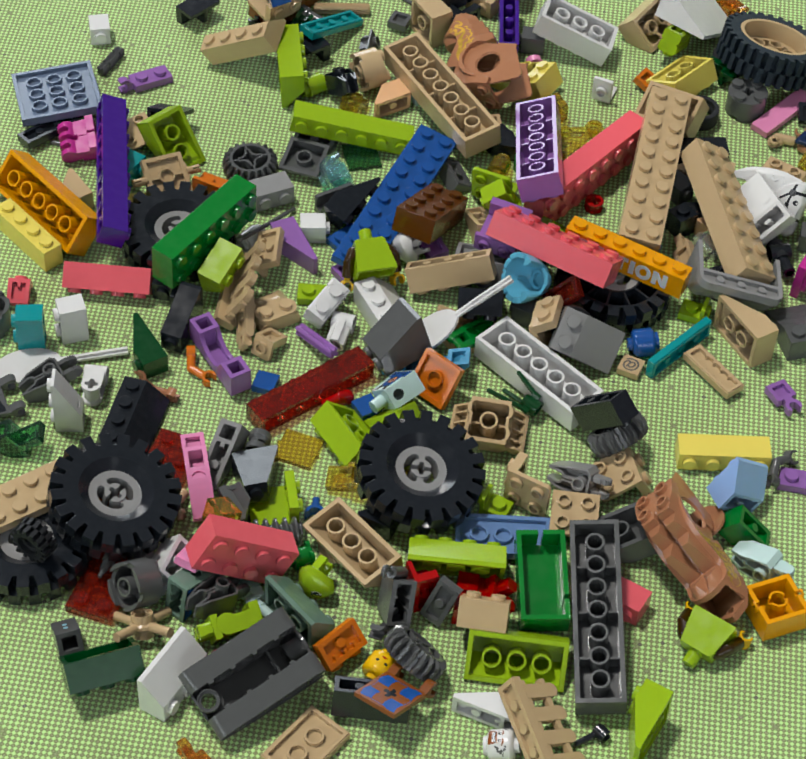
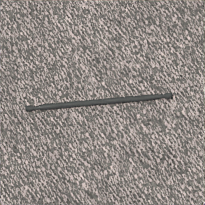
(265, 225)

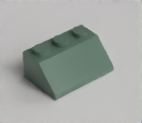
(304, 612)

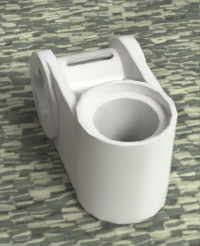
(94, 383)

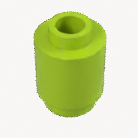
(315, 85)

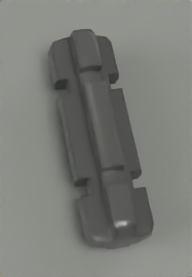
(110, 61)

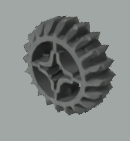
(249, 161)
(612, 441)
(414, 653)

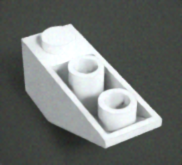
(67, 404)

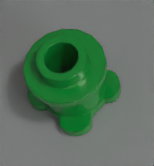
(305, 557)

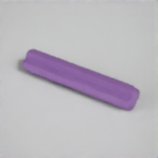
(316, 340)

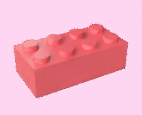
(241, 549)

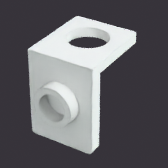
(603, 89)

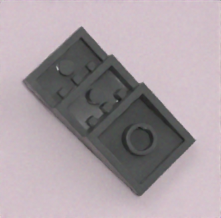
(305, 154)

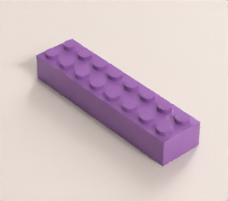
(538, 149)

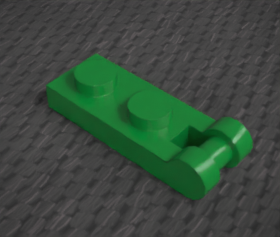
(469, 333)

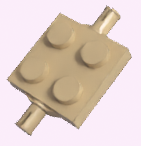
(165, 169)

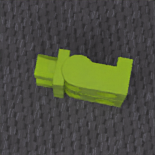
(228, 624)

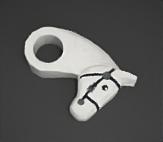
(786, 186)

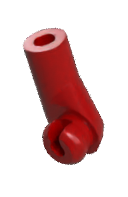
(343, 397)

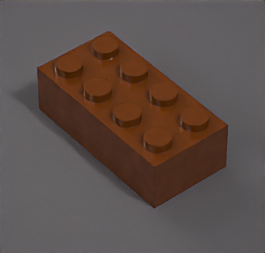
(430, 213)

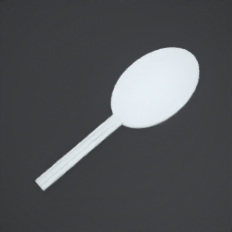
(443, 322)
(25, 360)

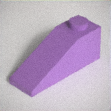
(296, 245)

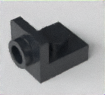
(163, 292)

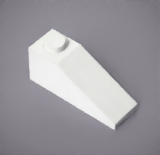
(482, 707)

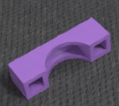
(208, 339)

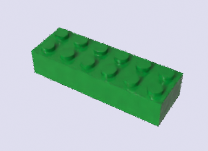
(194, 237)

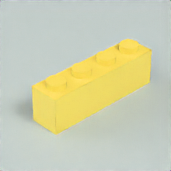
(29, 236)
(716, 451)

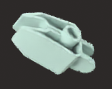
(760, 561)

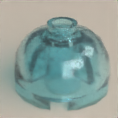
(333, 172)

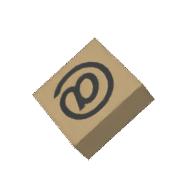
(630, 367)

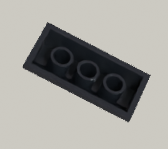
(136, 412)

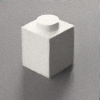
(99, 29)
(314, 227)

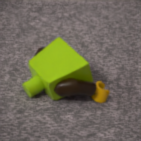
(371, 258)
(707, 636)

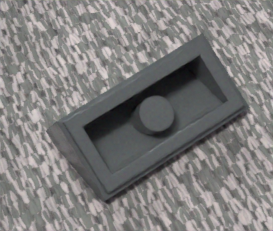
(454, 177)

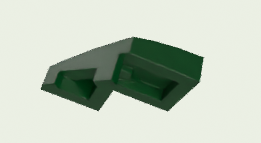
(723, 73)

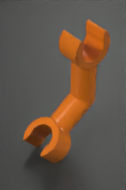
(193, 369)

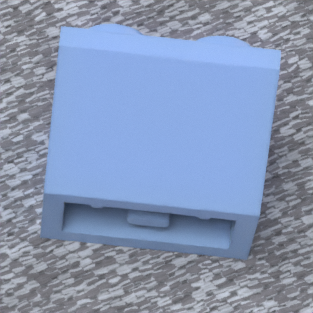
(739, 484)

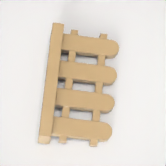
(239, 292)
(528, 719)

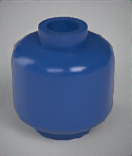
(643, 342)

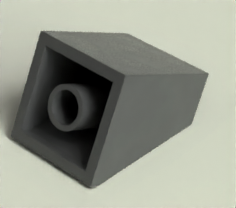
(396, 338)

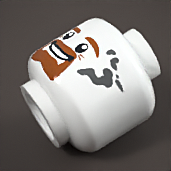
(501, 744)

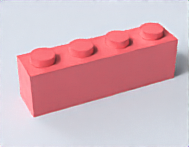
(107, 278)

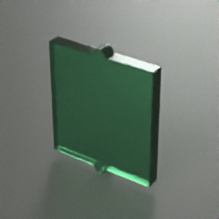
(360, 158)

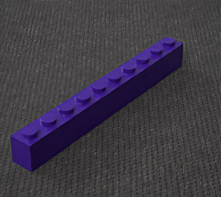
(111, 171)

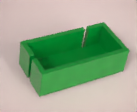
(542, 581)

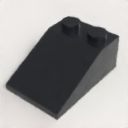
(489, 309)

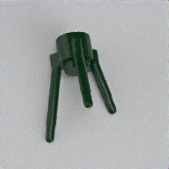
(528, 405)

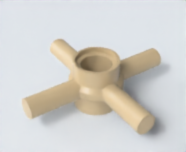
(142, 624)

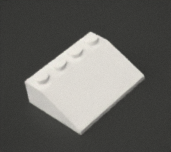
(699, 17)

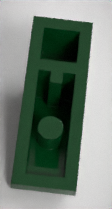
(146, 350)

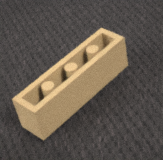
(451, 271)

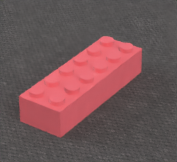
(555, 246)

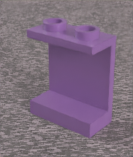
(484, 241)

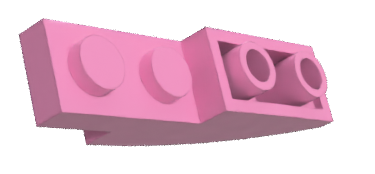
(197, 472)

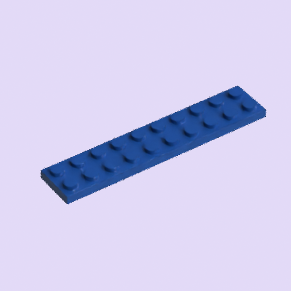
(410, 173)

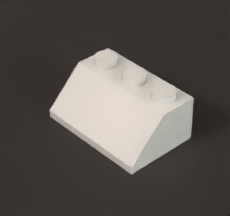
(373, 298)
(159, 684)

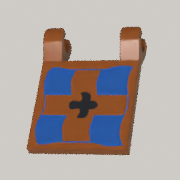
(392, 694)

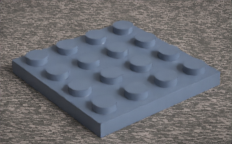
(56, 93)

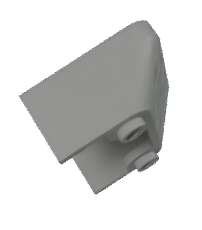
(746, 291)

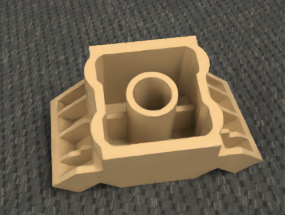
(492, 424)

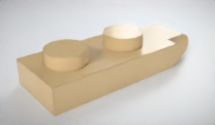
(245, 325)

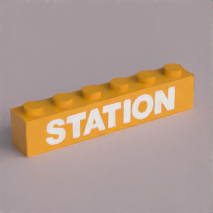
(639, 261)

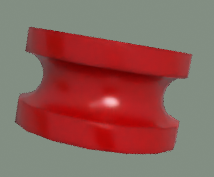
(593, 204)

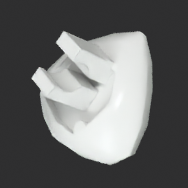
(408, 247)

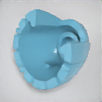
(529, 276)

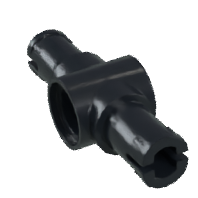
(781, 251)

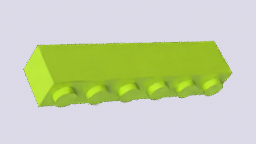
(350, 127)

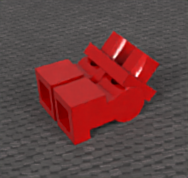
(486, 586)

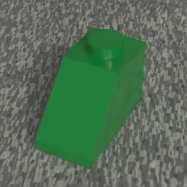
(743, 526)

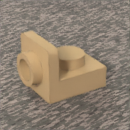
(266, 341)

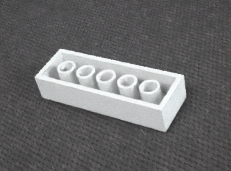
(511, 348)

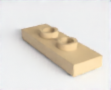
(713, 371)

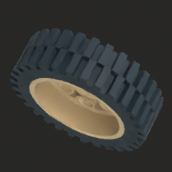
(764, 49)

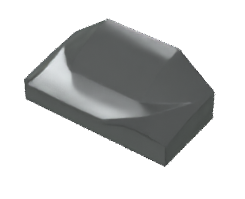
(238, 496)

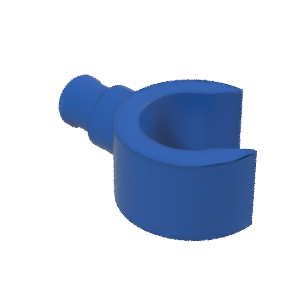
(314, 508)

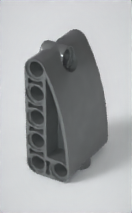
(252, 674)

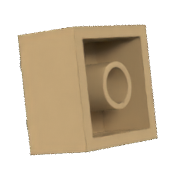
(431, 20)

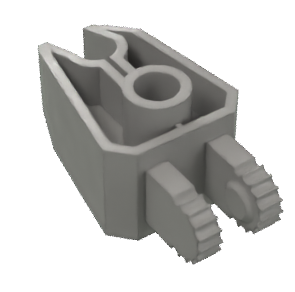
(579, 478)

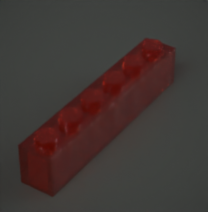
(308, 390)

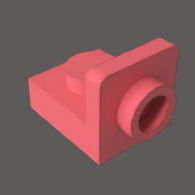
(19, 290)

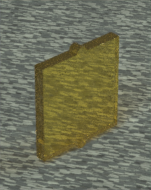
(299, 449)

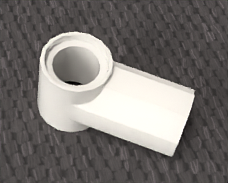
(340, 327)

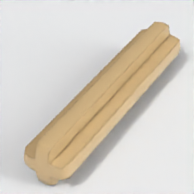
(335, 8)

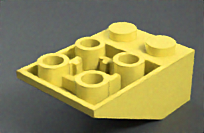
(543, 78)

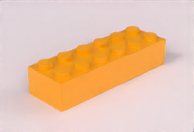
(48, 202)

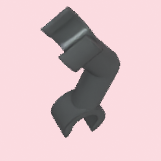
(786, 458)

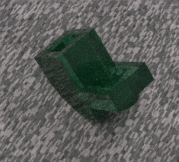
(18, 441)

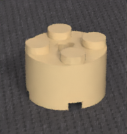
(369, 68)

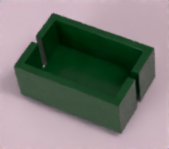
(101, 666)

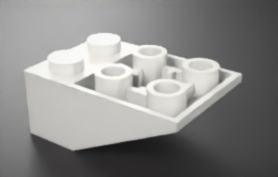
(768, 210)

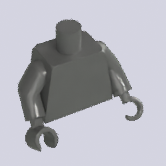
(394, 600)

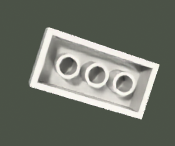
(576, 30)

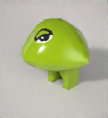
(315, 580)

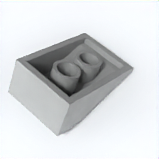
(586, 339)

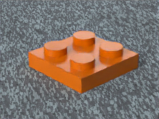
(438, 377)

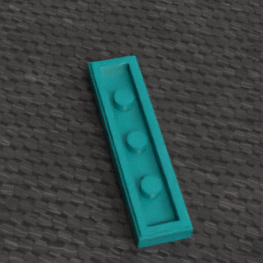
(331, 25)
(677, 347)

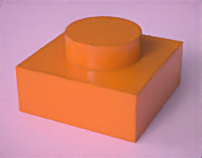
(640, 79)

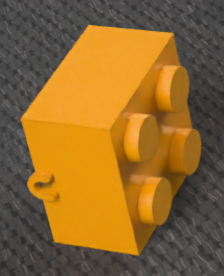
(776, 607)

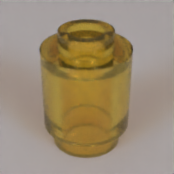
(500, 164)

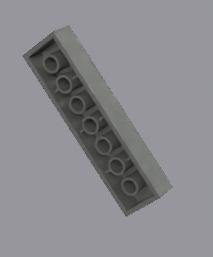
(597, 618)

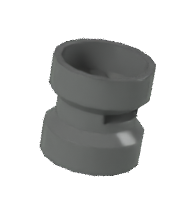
(258, 438)

